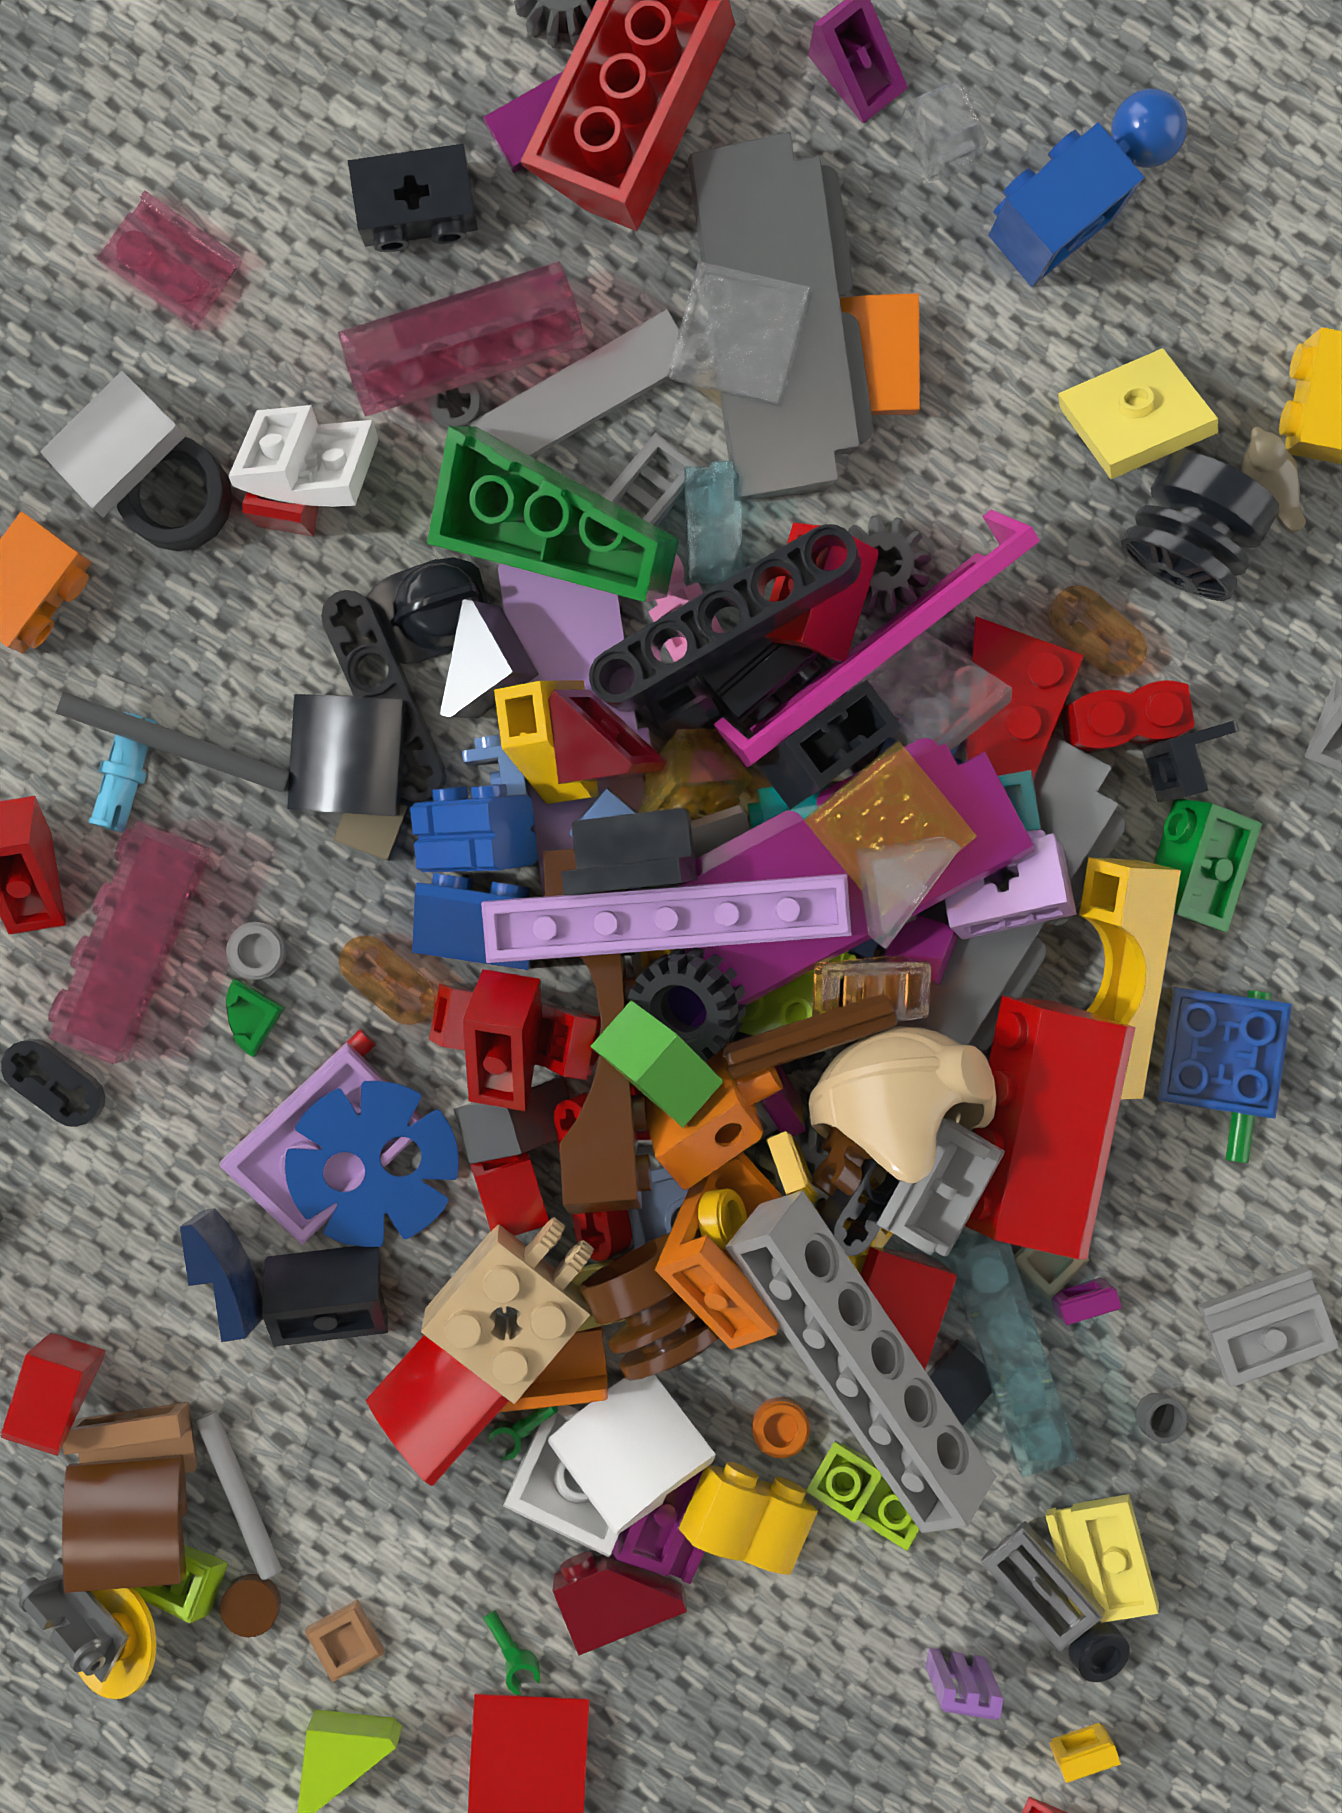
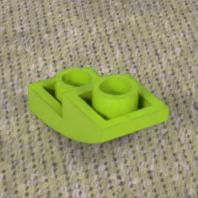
(859, 1492)

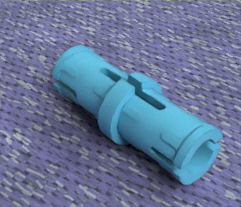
(119, 782)

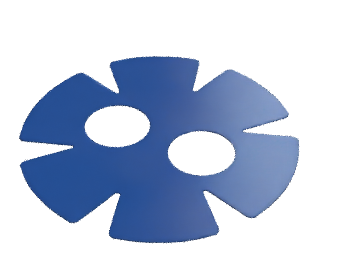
(339, 1129)

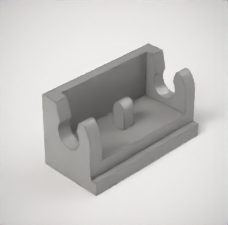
(938, 1206)

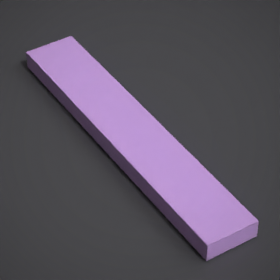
(666, 918)

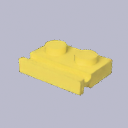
(1106, 1554)

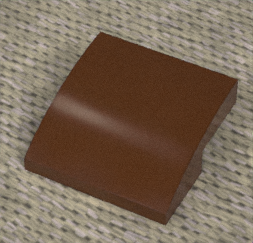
(124, 1524)

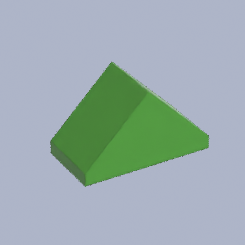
(657, 1063)

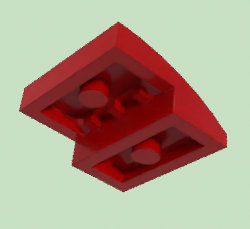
(433, 1408)
(528, 1754)

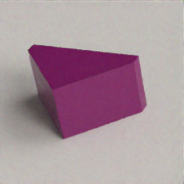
(857, 57)

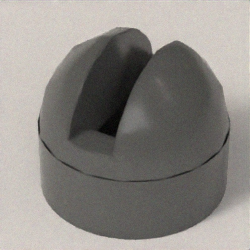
(1169, 1417)

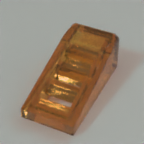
(904, 982)

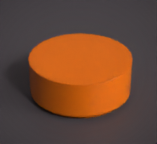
(780, 1427)

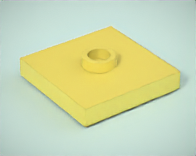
(1137, 413)

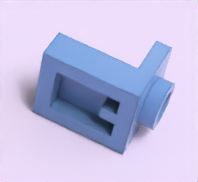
(489, 750)

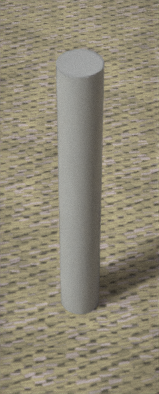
(239, 1495)

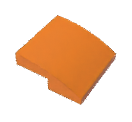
(889, 350)

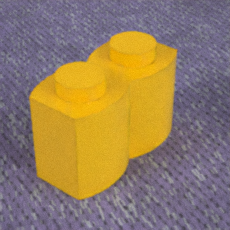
(748, 1518)

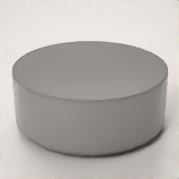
(256, 950)

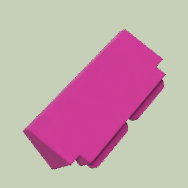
(1013, 539)

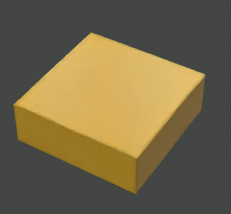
(792, 1165)
(1084, 1752)

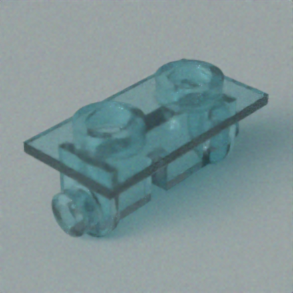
(712, 523)

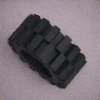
(708, 983)

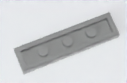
(586, 389)

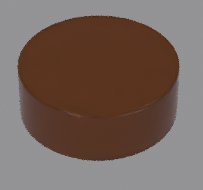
(250, 1605)

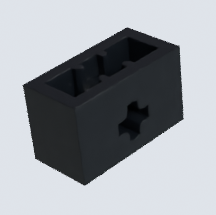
(383, 190)
(828, 744)

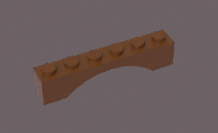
(601, 1148)

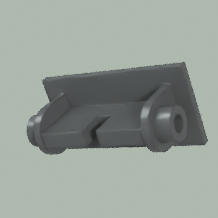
(81, 1623)

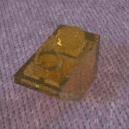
(698, 775)

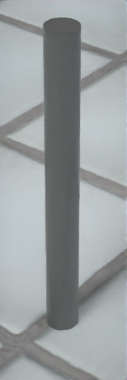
(172, 742)

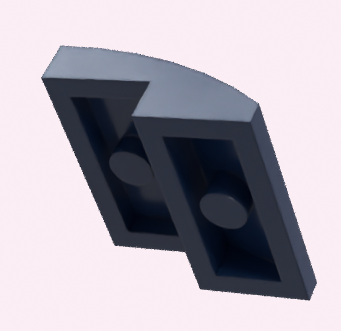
(218, 1257)

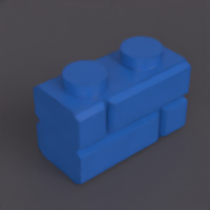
(474, 832)

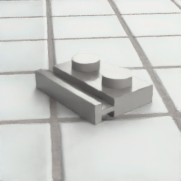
(1268, 1326)

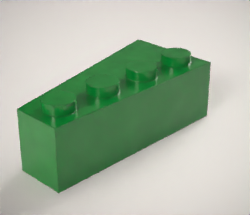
(538, 520)

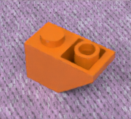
(35, 578)

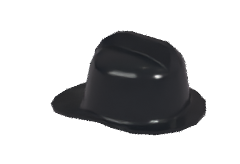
(424, 606)

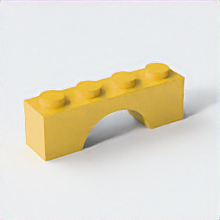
(1133, 913)

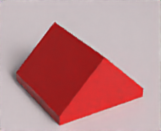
(912, 1293)

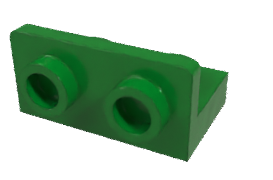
(1213, 854)

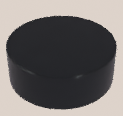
(1099, 1652)

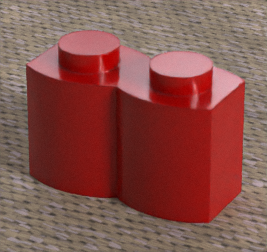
(1138, 717)

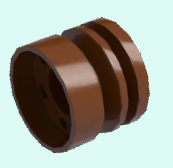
(659, 1325)

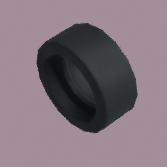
(202, 528)

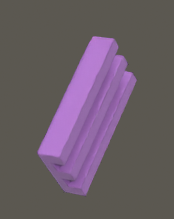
(973, 1681)

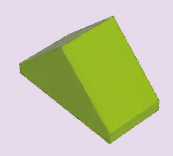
(340, 1751)

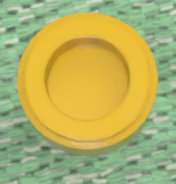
(721, 1215)

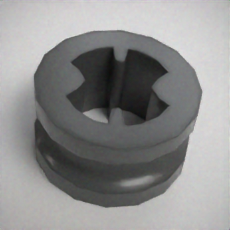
(442, 415)

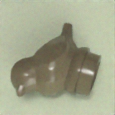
(1278, 472)

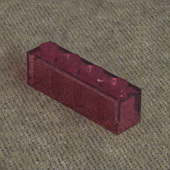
(462, 338)
(128, 942)

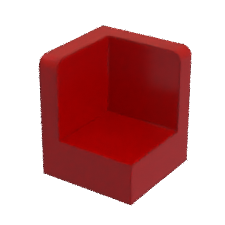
(510, 1193)

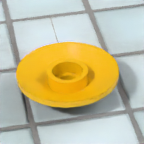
(139, 1652)

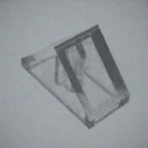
(898, 879)

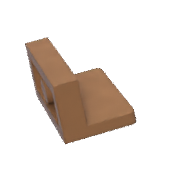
(134, 1435)

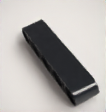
(757, 618)

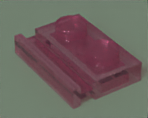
(169, 260)

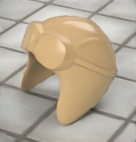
(896, 1091)

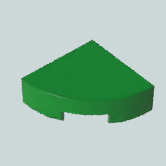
(250, 1016)

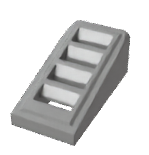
(670, 458)

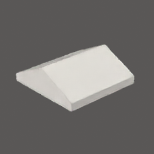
(551, 1495)

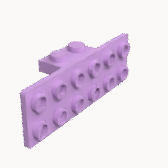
(563, 633)

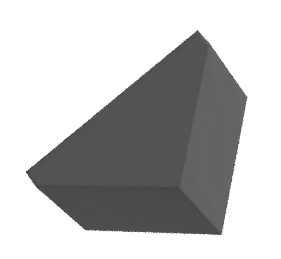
(504, 1132)

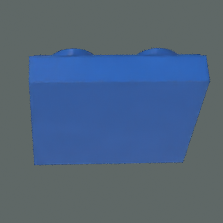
(1224, 1052)

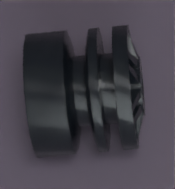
(1200, 525)

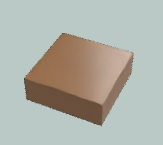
(344, 1640)

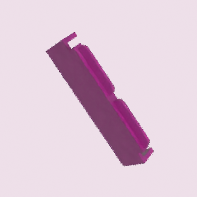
(790, 849)

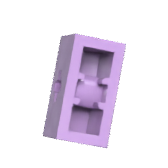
(1034, 896)

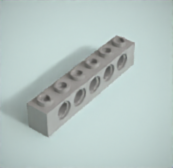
(862, 1362)

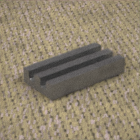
(1057, 1571)

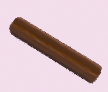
(809, 1036)

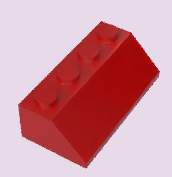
(627, 102)
(1056, 1118)

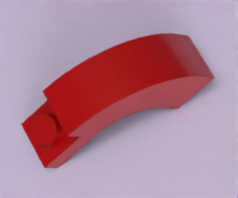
(562, 1040)

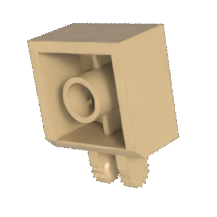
(502, 1274)

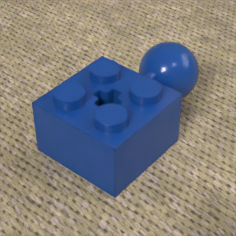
(1085, 183)

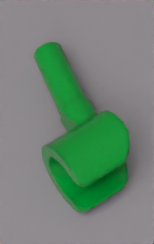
(520, 1429)
(515, 1657)

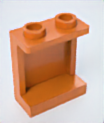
(709, 1276)

